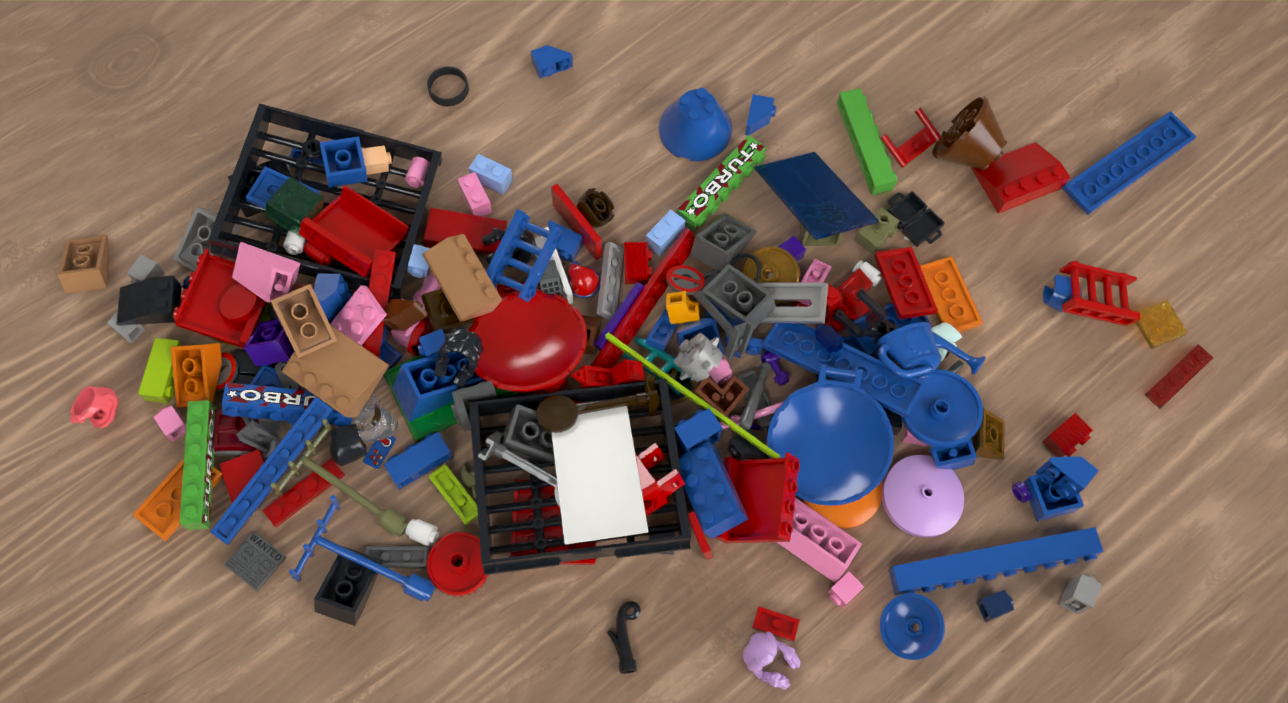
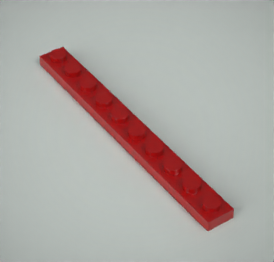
(645, 301)

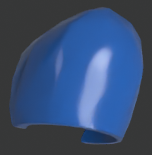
(1059, 294)

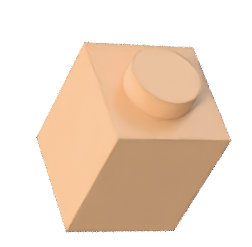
(376, 159)

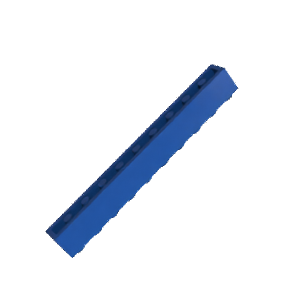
(996, 561)

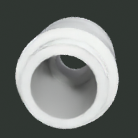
(294, 243)
(871, 272)
(422, 532)

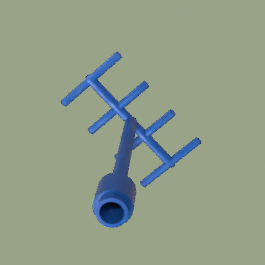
(414, 585)

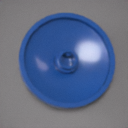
(946, 411)

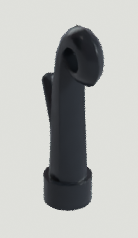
(621, 641)

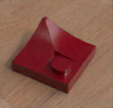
(225, 433)

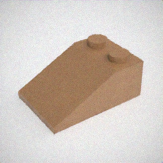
(84, 264)
(303, 320)

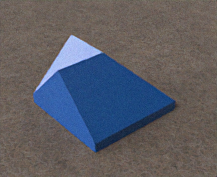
(705, 326)

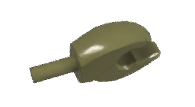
(468, 479)

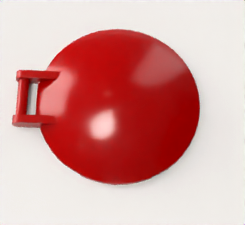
(529, 342)

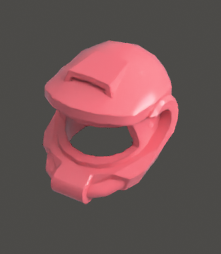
(96, 403)

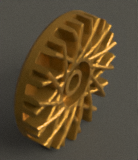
(774, 261)

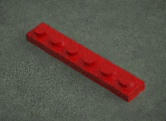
(380, 288)

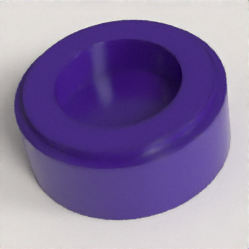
(1021, 492)

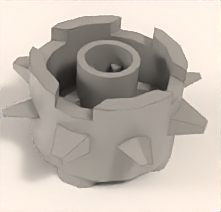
(698, 357)

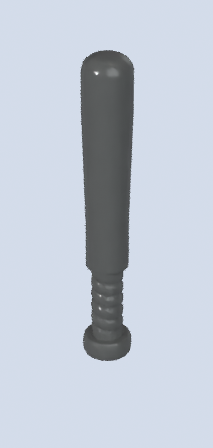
(753, 400)

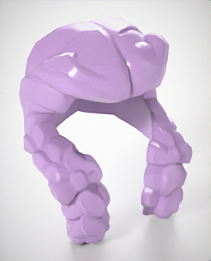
(761, 652)

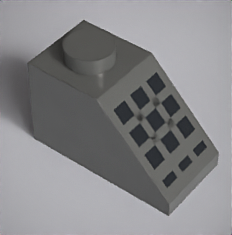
(550, 280)

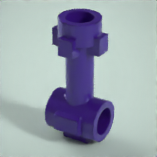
(771, 358)

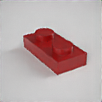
(776, 623)

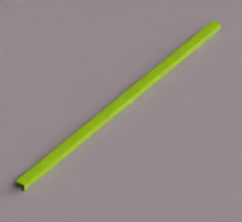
(692, 396)

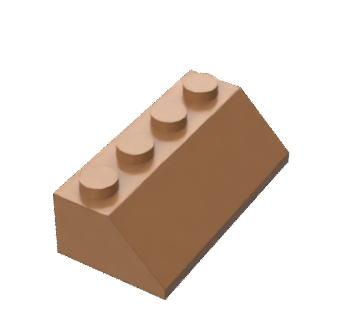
(462, 278)

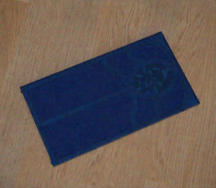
(816, 195)

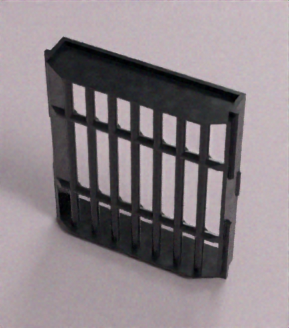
(246, 166)
(551, 559)

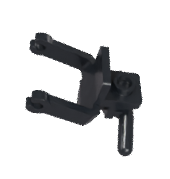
(875, 323)

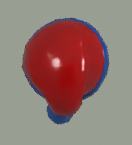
(583, 280)

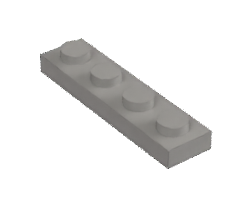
(610, 280)

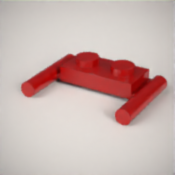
(916, 144)

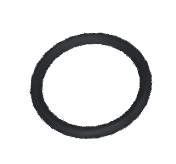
(752, 257)

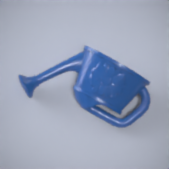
(917, 351)

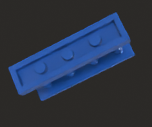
(512, 240)

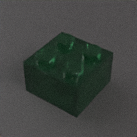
(293, 204)

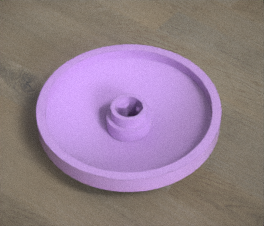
(910, 507)

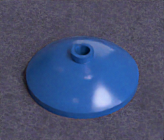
(898, 626)

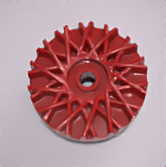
(443, 560)

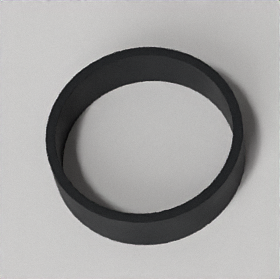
(445, 71)

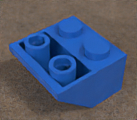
(1067, 474)

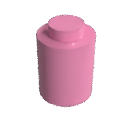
(417, 172)

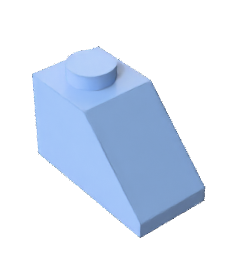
(417, 264)

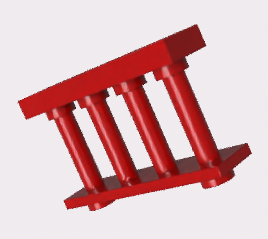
(1092, 308)

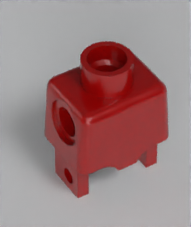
(655, 489)

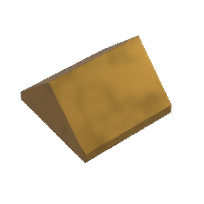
(989, 438)

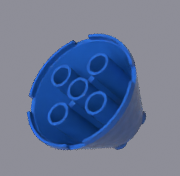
(695, 126)

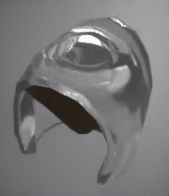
(376, 423)

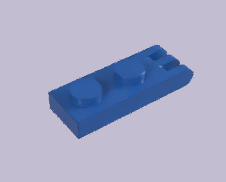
(661, 332)

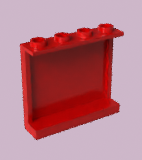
(353, 230)
(202, 299)
(768, 497)

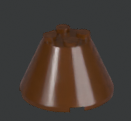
(972, 138)

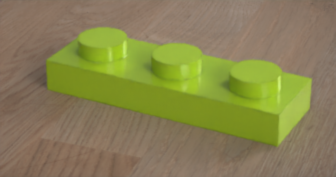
(454, 494)

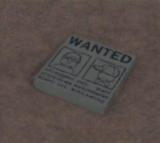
(255, 561)

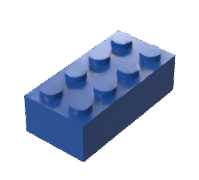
(711, 490)

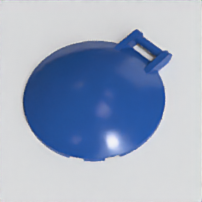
(837, 436)

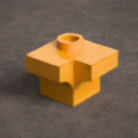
(681, 309)

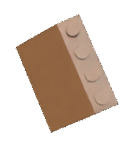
(339, 373)

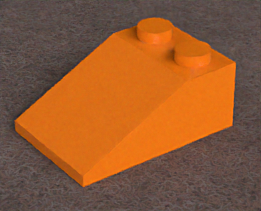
(195, 372)

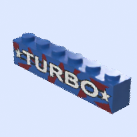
(271, 403)

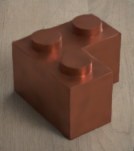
(723, 397)

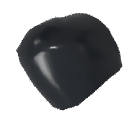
(346, 445)

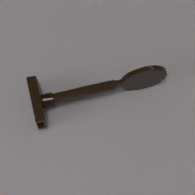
(561, 413)

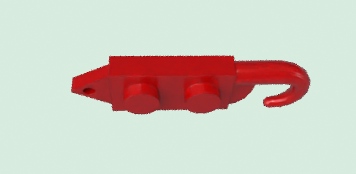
(593, 376)

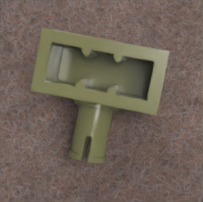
(874, 236)

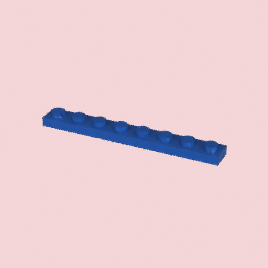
(271, 471)

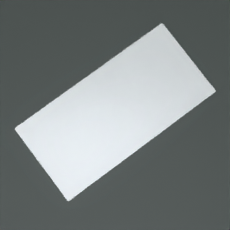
(599, 478)

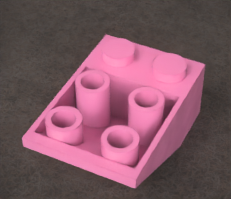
(265, 272)

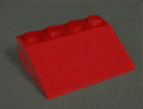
(1021, 177)

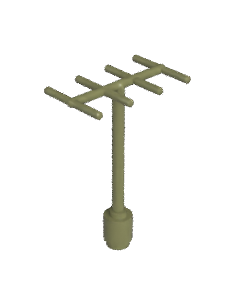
(388, 519)

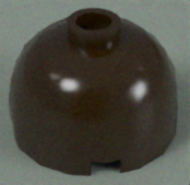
(596, 207)

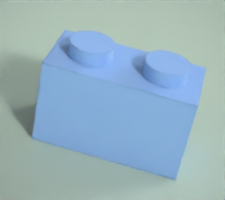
(491, 174)
(665, 232)

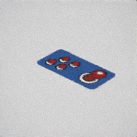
(379, 452)

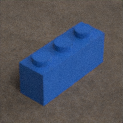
(418, 460)

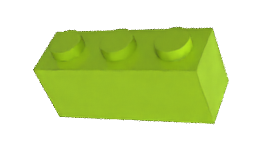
(158, 376)

